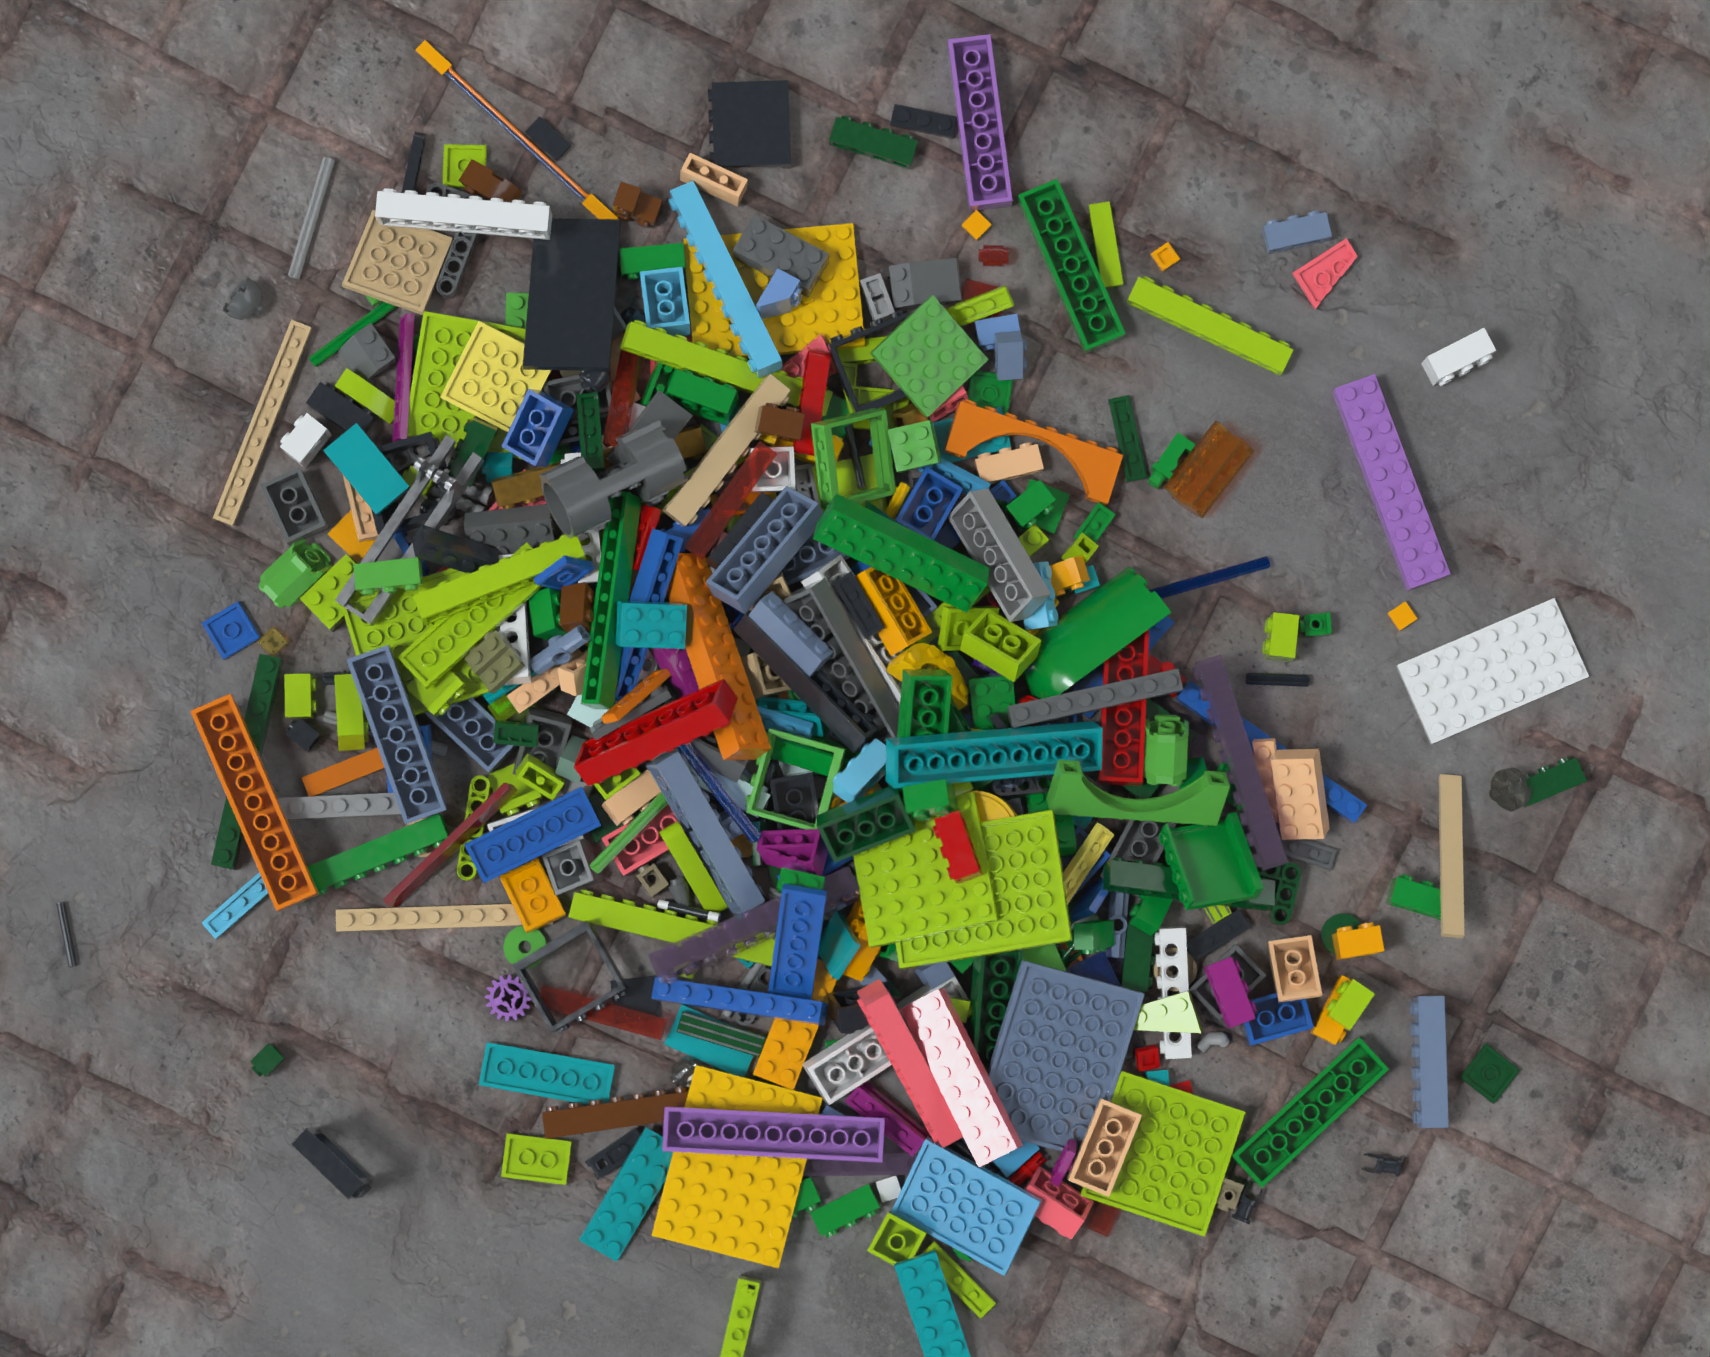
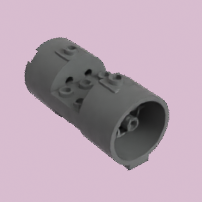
(647, 464)

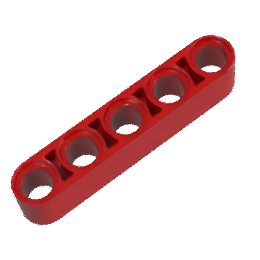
(812, 397)

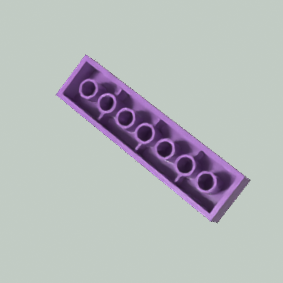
(979, 122)

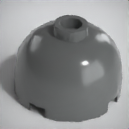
(244, 300)

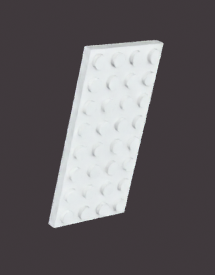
(1492, 671)

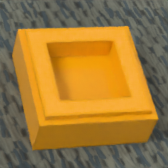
(976, 225)
(1165, 256)
(1402, 616)

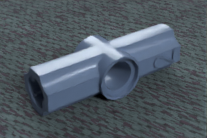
(559, 649)
(1118, 910)

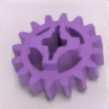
(499, 1000)

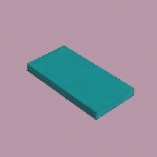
(366, 469)
(713, 1054)

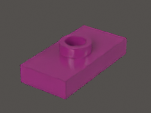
(1064, 1162)

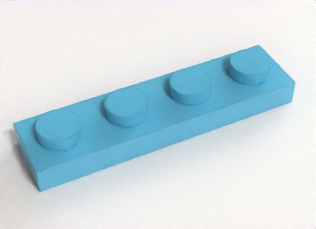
(236, 906)

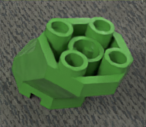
(294, 573)
(1165, 750)

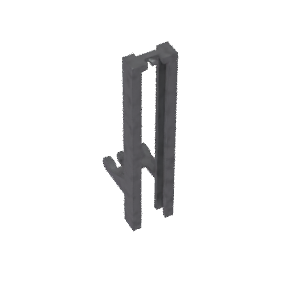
(425, 473)

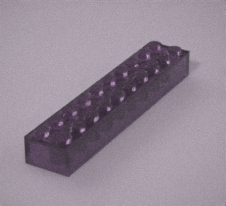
(1240, 762)
(741, 932)

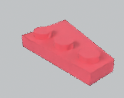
(1323, 271)
(796, 364)

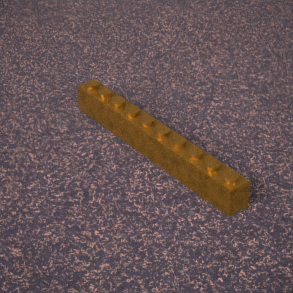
(527, 484)

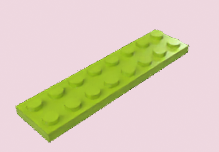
(457, 634)

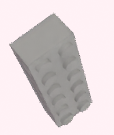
(995, 545)

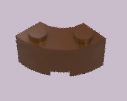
(485, 183)

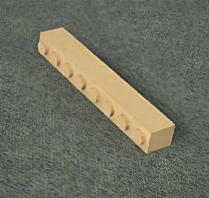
(724, 453)

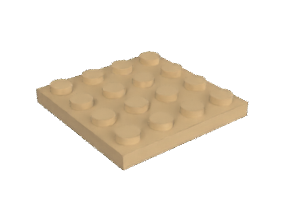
(397, 264)

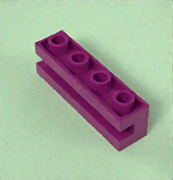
(897, 1124)

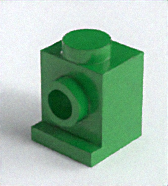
(1324, 628)

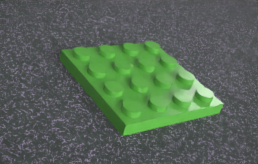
(929, 356)

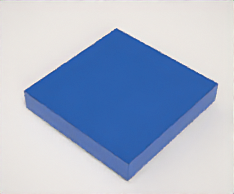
(564, 572)
(231, 630)
(1089, 901)

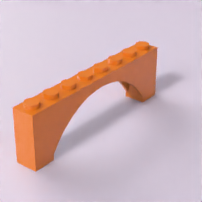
(1093, 464)

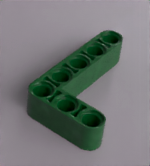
(1283, 882)

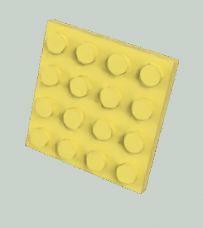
(491, 377)

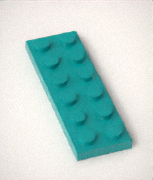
(545, 1074)
(628, 1196)
(931, 1306)

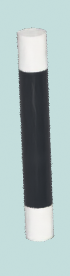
(689, 910)

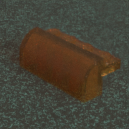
(1208, 470)

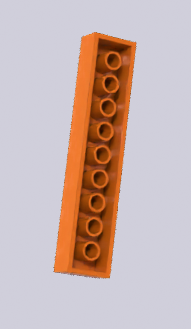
(716, 657)
(254, 802)

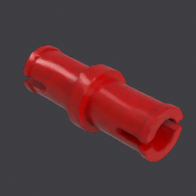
(1027, 1169)

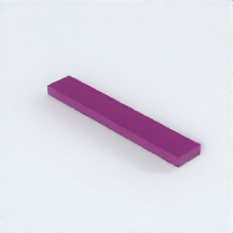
(403, 377)

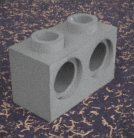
(877, 297)

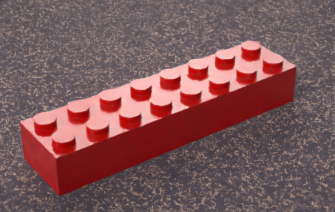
(1124, 724)
(656, 732)

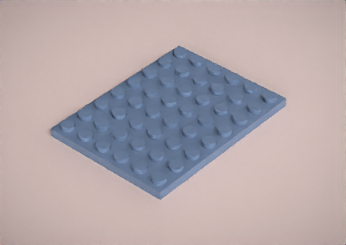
(1060, 1051)

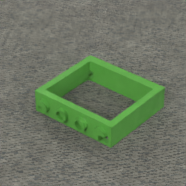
(826, 459)
(763, 761)

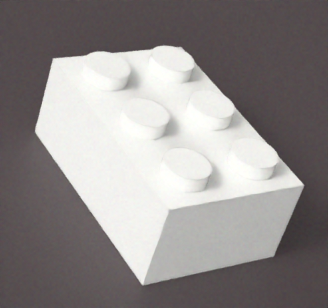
(1459, 358)

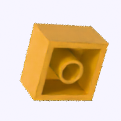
(1357, 942)

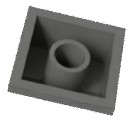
(367, 353)
(570, 867)

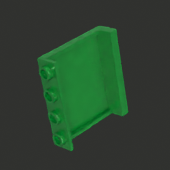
(1211, 863)

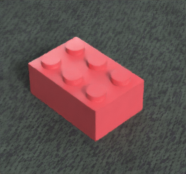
(1060, 1205)

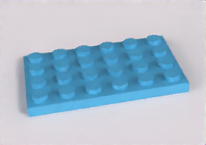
(966, 1206)

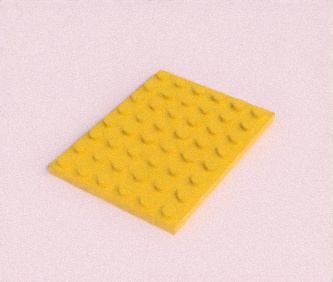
(829, 309)
(734, 1201)

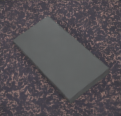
(660, 408)

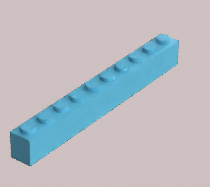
(725, 279)

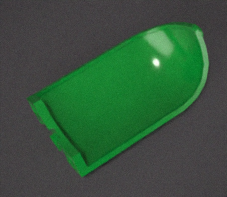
(1093, 633)

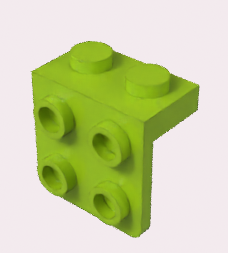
(439, 694)
(524, 795)

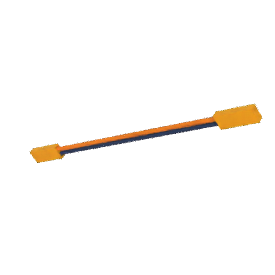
(439, 63)

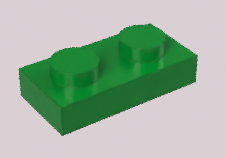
(1096, 522)

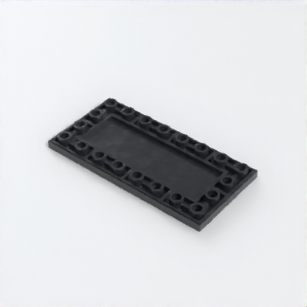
(572, 296)

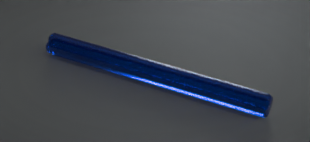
(1212, 577)
(720, 792)

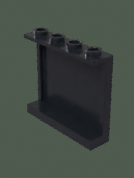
(750, 124)

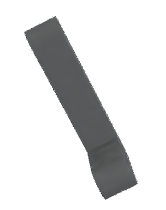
(453, 256)

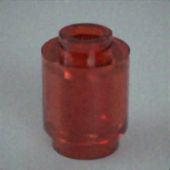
(994, 255)

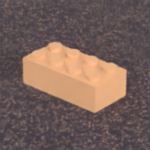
(1300, 794)
(1104, 1147)

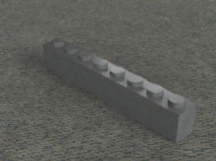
(1094, 698)

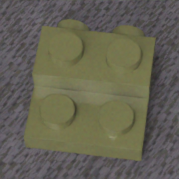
(494, 660)

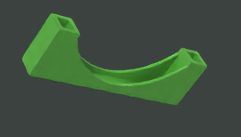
(1194, 804)

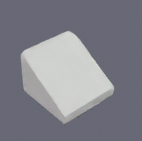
(888, 1188)

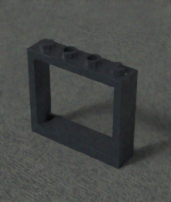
(857, 333)
(416, 521)
(581, 1014)
(332, 1163)

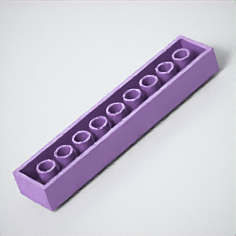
(1390, 482)
(773, 1134)

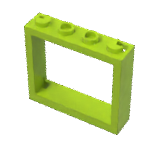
(740, 1317)

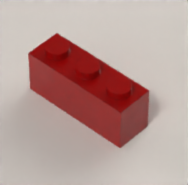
(957, 847)

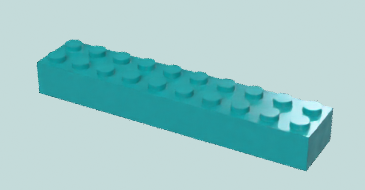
(992, 753)

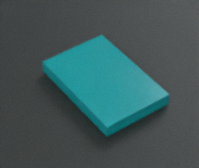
(837, 945)

